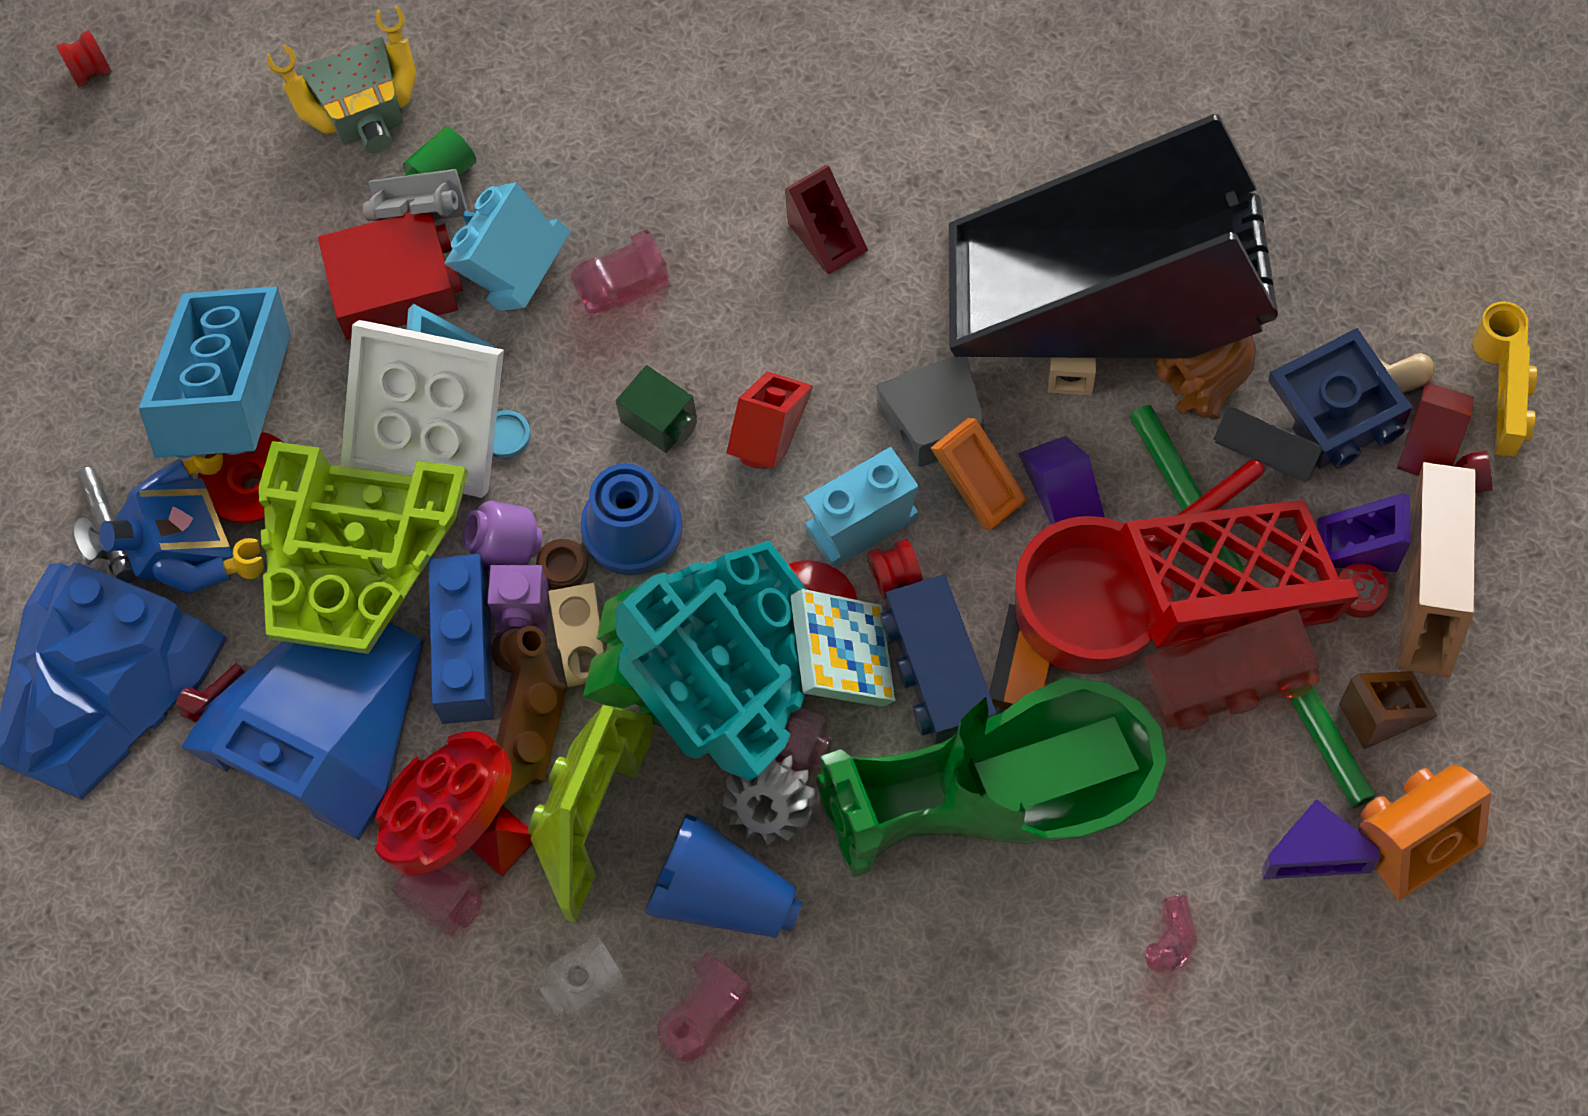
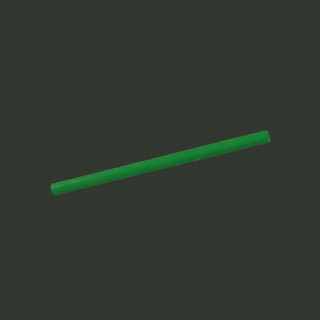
(1307, 705)

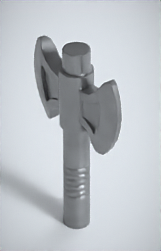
(86, 535)

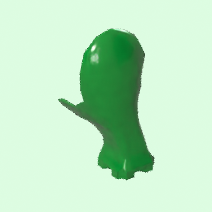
(1037, 773)

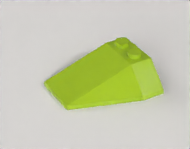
(610, 742)

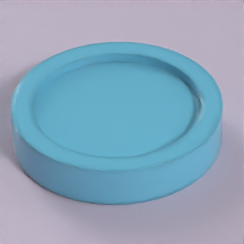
(511, 434)

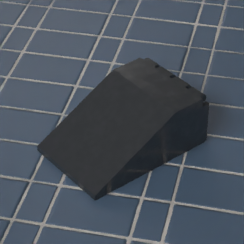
(1118, 258)

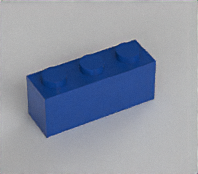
(460, 639)

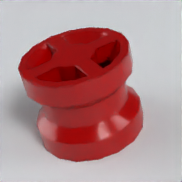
(83, 58)
(894, 567)

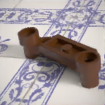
(530, 705)

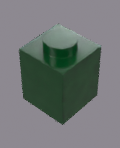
(657, 409)

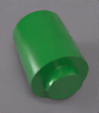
(442, 152)

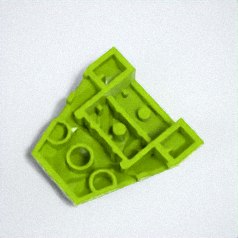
(346, 543)

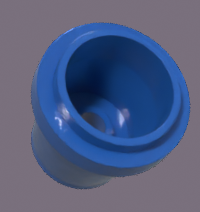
(635, 537)

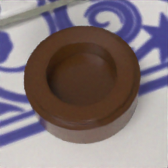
(563, 563)

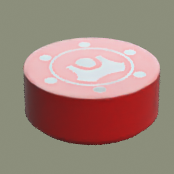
(1371, 588)

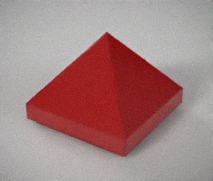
(503, 842)

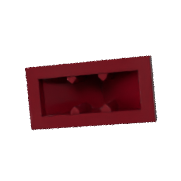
(823, 220)
(1436, 428)

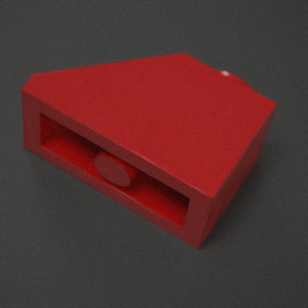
(767, 420)

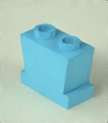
(507, 246)
(861, 507)

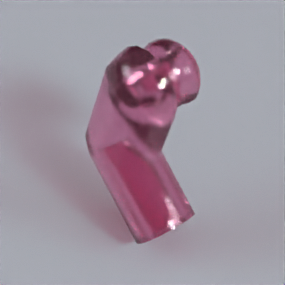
(1177, 941)

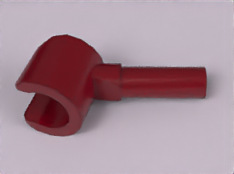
(195, 702)

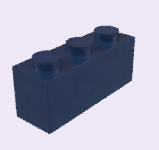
(935, 656)

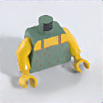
(354, 88)

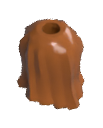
(1208, 377)

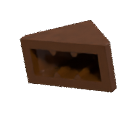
(1384, 705)

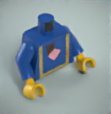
(175, 531)

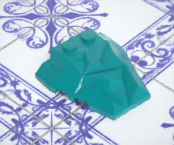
(717, 655)

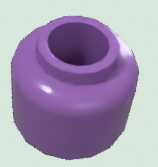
(502, 534)

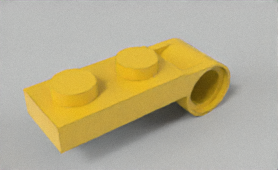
(1515, 376)

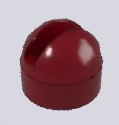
(1479, 462)

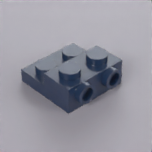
(1342, 398)

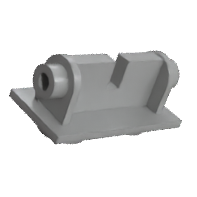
(418, 193)

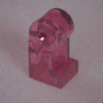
(621, 275)
(694, 1025)

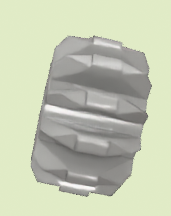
(773, 816)

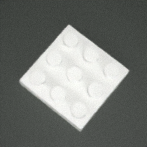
(420, 402)

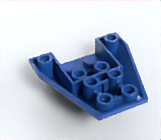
(316, 725)

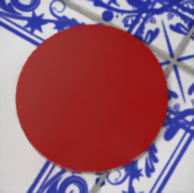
(442, 803)

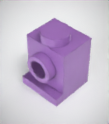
(518, 597)

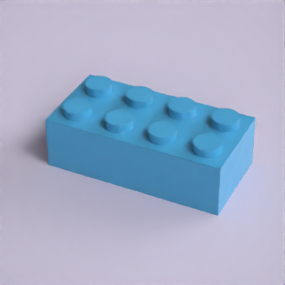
(216, 373)

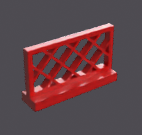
(1215, 613)

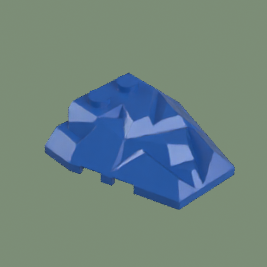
(94, 674)

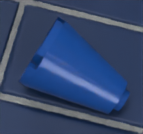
(721, 885)

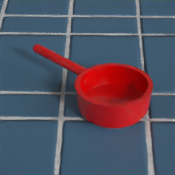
(1082, 592)

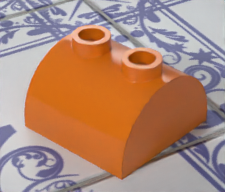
(1428, 827)

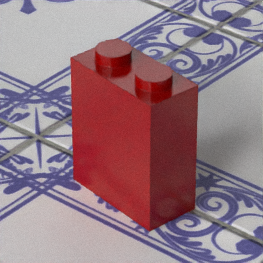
(387, 268)

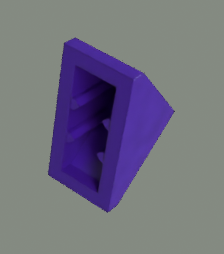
(1063, 480)
(1369, 534)
(1320, 847)

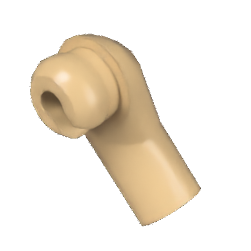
(1411, 372)

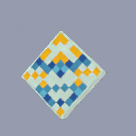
(842, 648)

